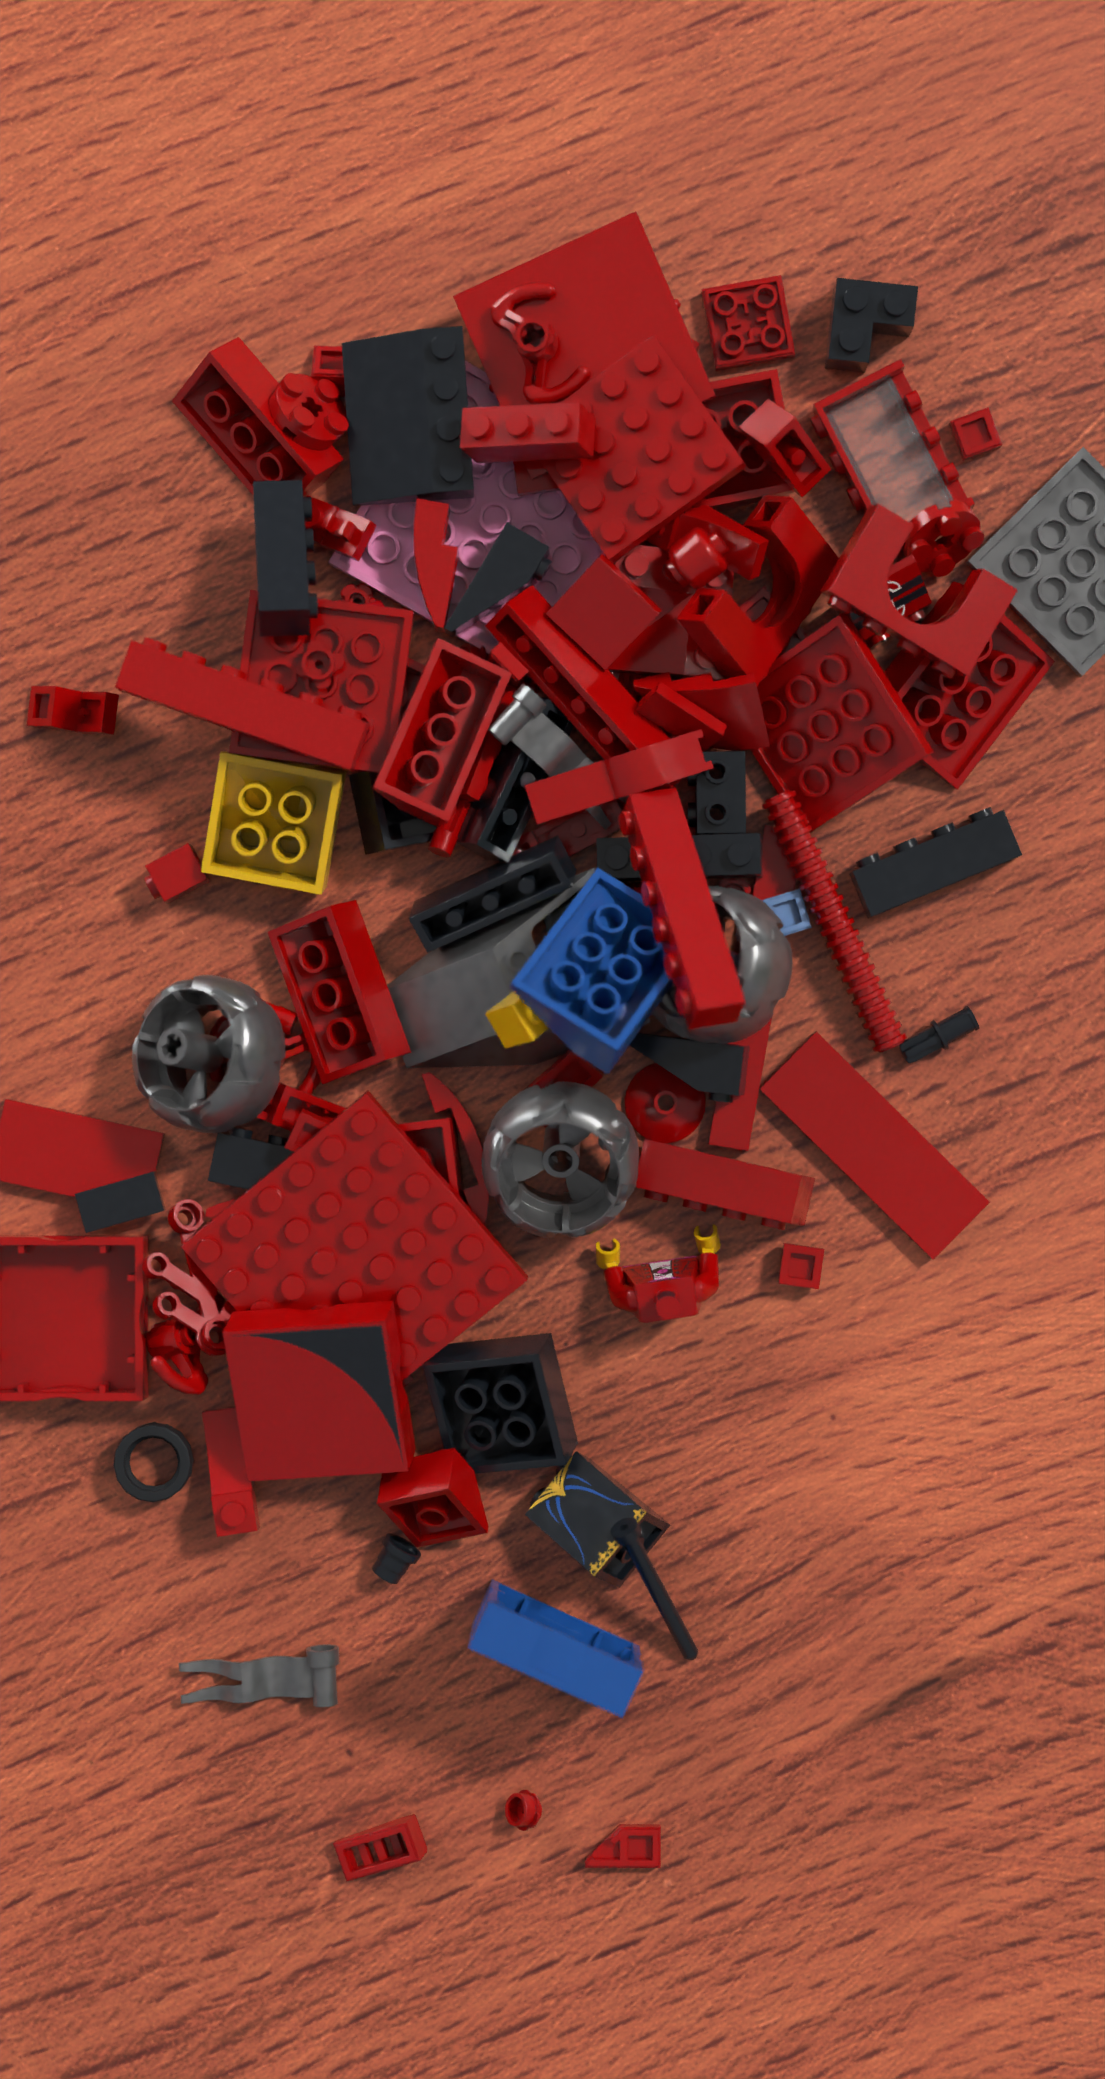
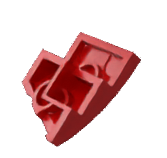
(729, 700)

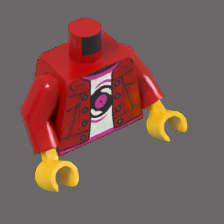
(663, 1287)

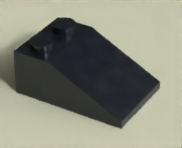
(381, 822)

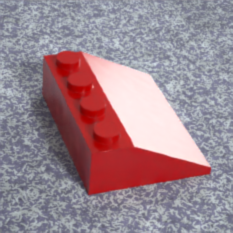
(968, 712)

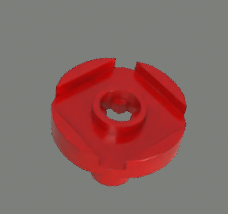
(309, 410)
(959, 534)

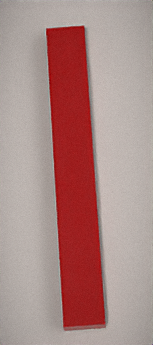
(734, 1120)

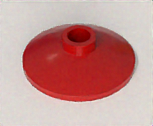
(649, 1119)

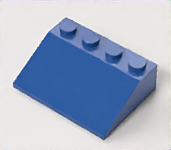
(597, 972)

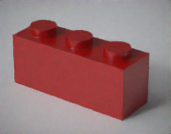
(527, 432)

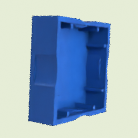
(556, 1648)

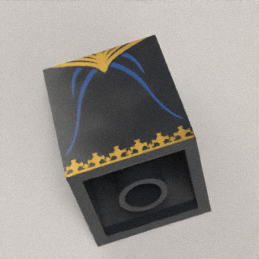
(579, 1517)

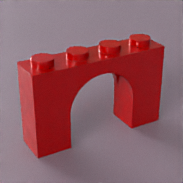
(799, 568)
(861, 586)

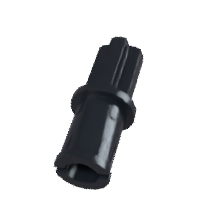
(939, 1035)

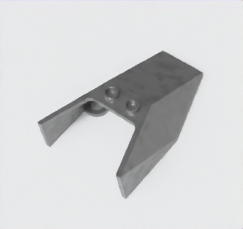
(453, 987)

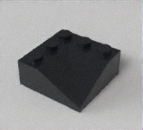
(502, 1403)

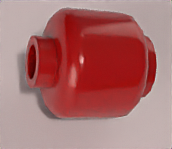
(697, 558)

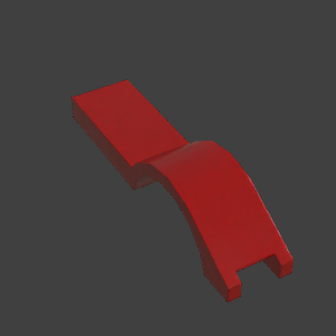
(617, 777)

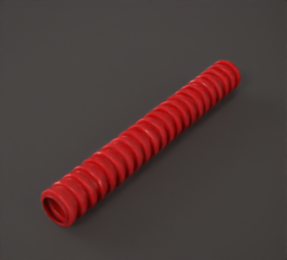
(834, 921)

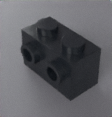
(723, 794)

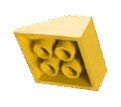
(273, 822)

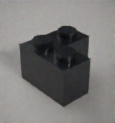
(865, 309)

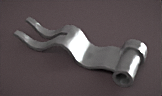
(541, 739)
(272, 1677)

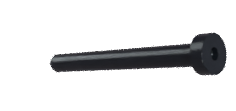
(627, 1533)

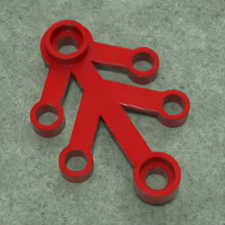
(194, 1285)

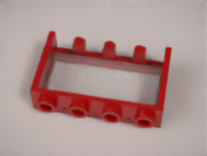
(887, 445)

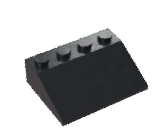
(407, 417)

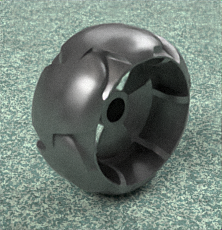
(761, 967)
(176, 1040)
(571, 1116)

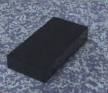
(120, 1202)

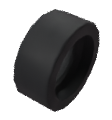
(129, 1481)

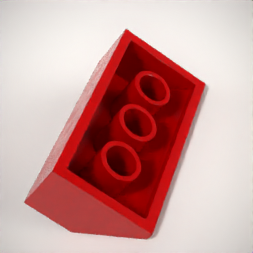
(231, 411)
(441, 733)
(339, 991)

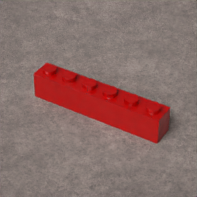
(573, 679)
(241, 705)
(681, 909)

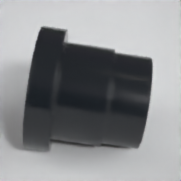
(395, 1558)

